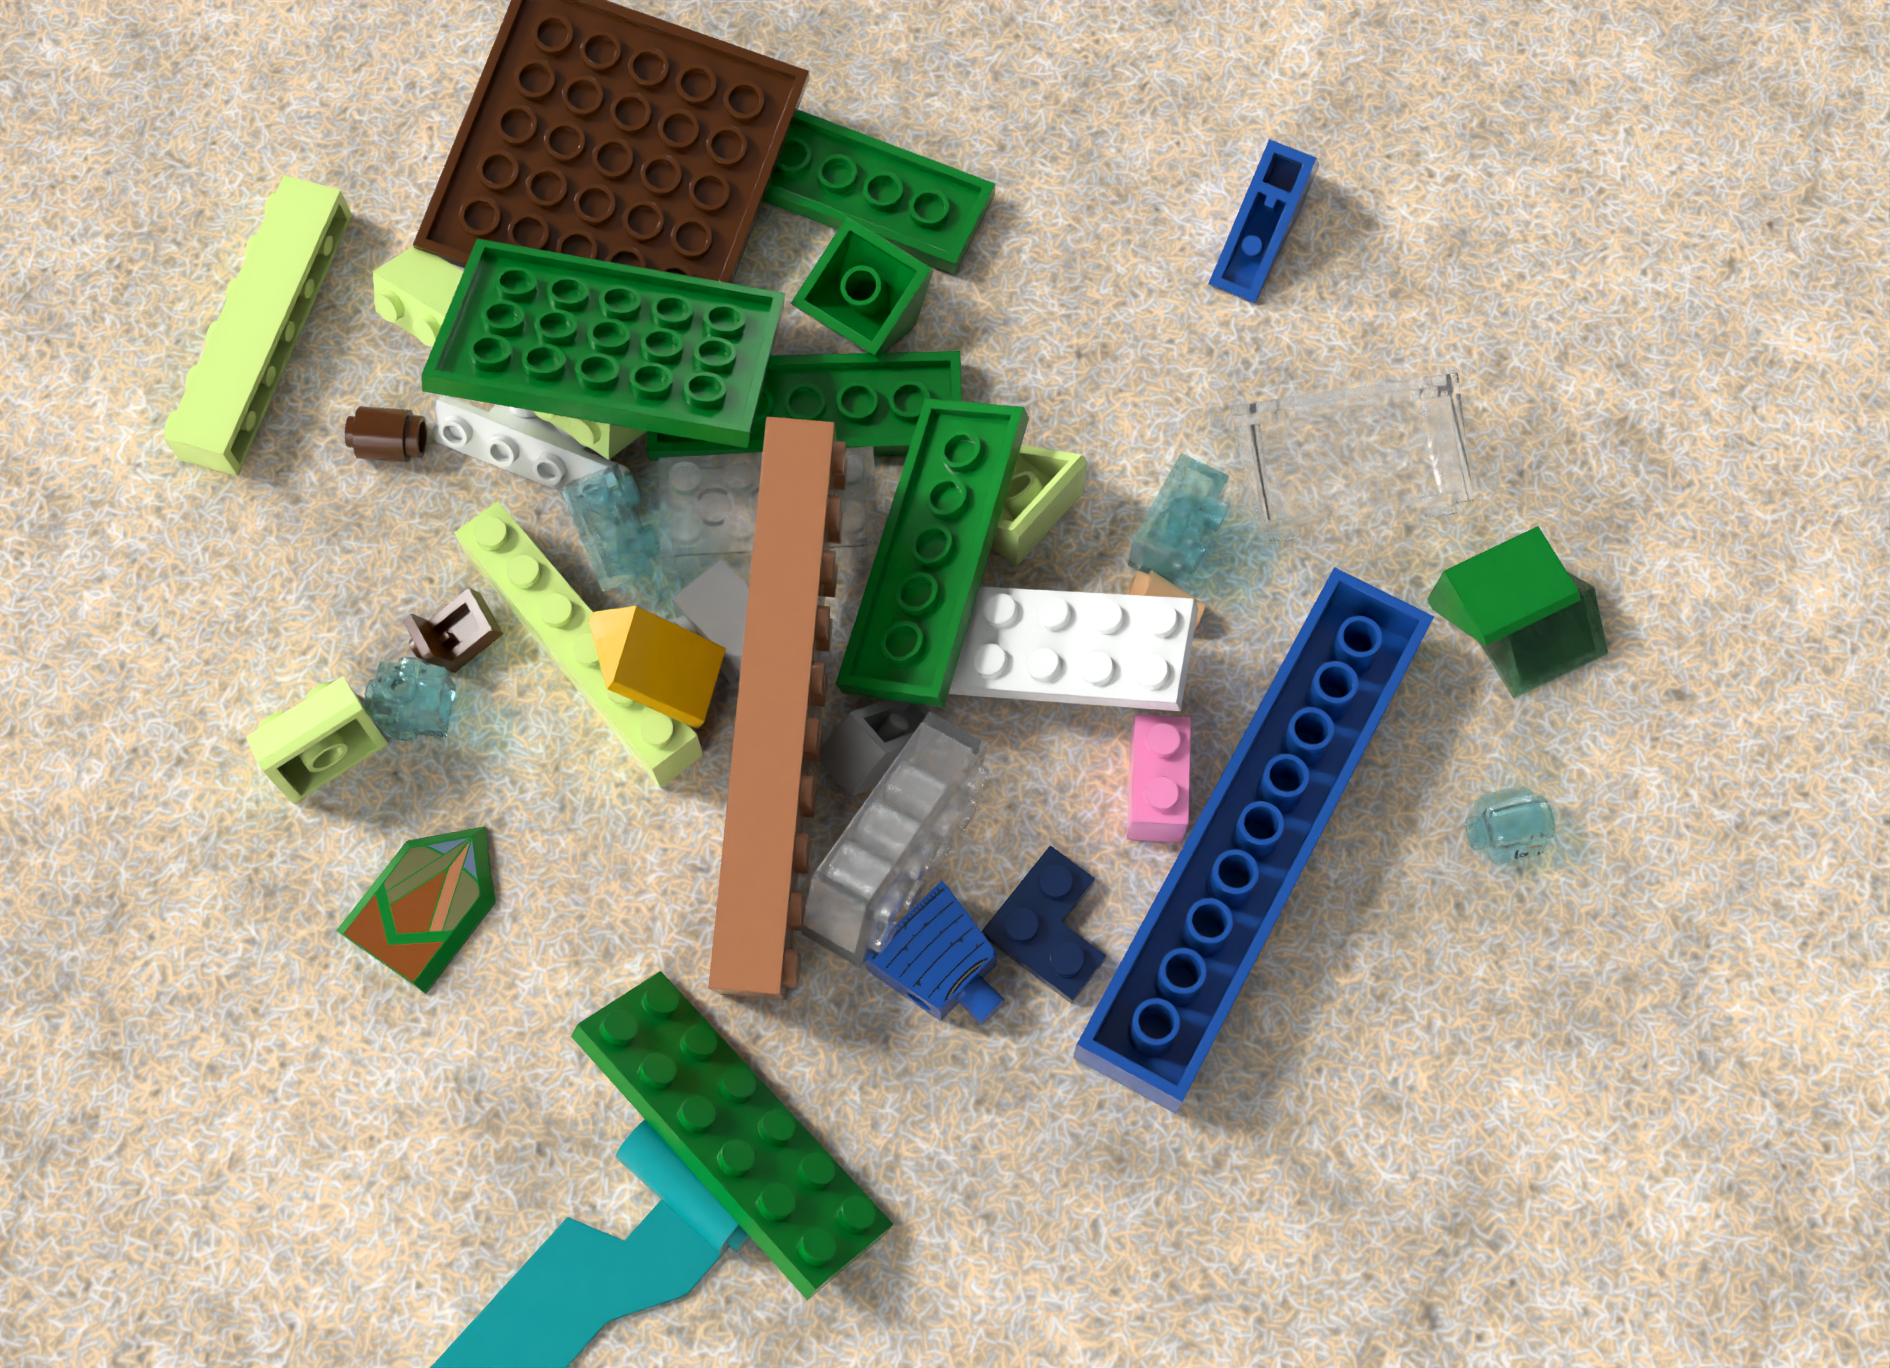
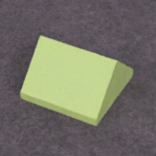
(1039, 494)

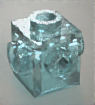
(410, 699)

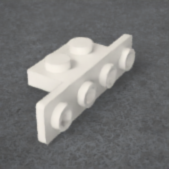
(516, 442)

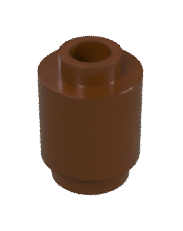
(386, 434)

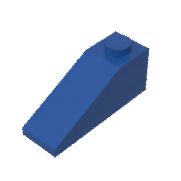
(1264, 220)

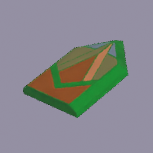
(425, 905)

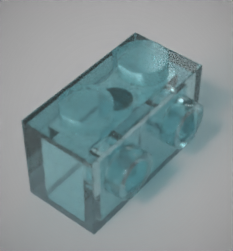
(1179, 520)
(611, 527)

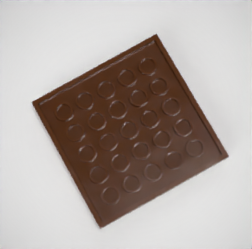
(614, 142)

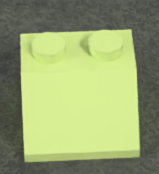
(315, 740)

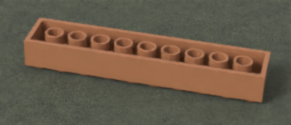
(776, 709)

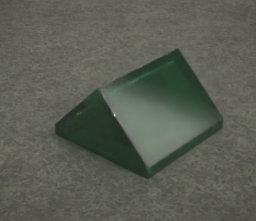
(1550, 645)

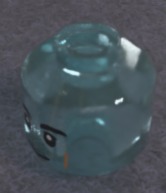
(1510, 825)

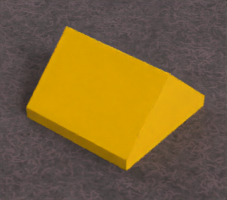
(656, 662)

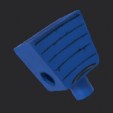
(939, 959)

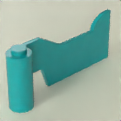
(591, 1278)

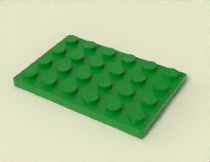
(606, 343)

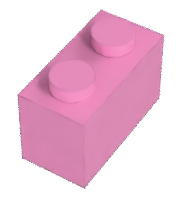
(1159, 778)

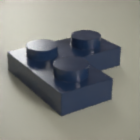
(1033, 930)

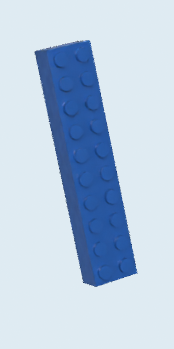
(1252, 841)

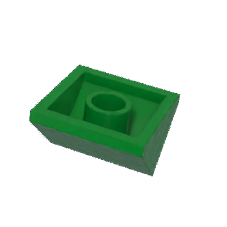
(865, 289)
(1504, 588)

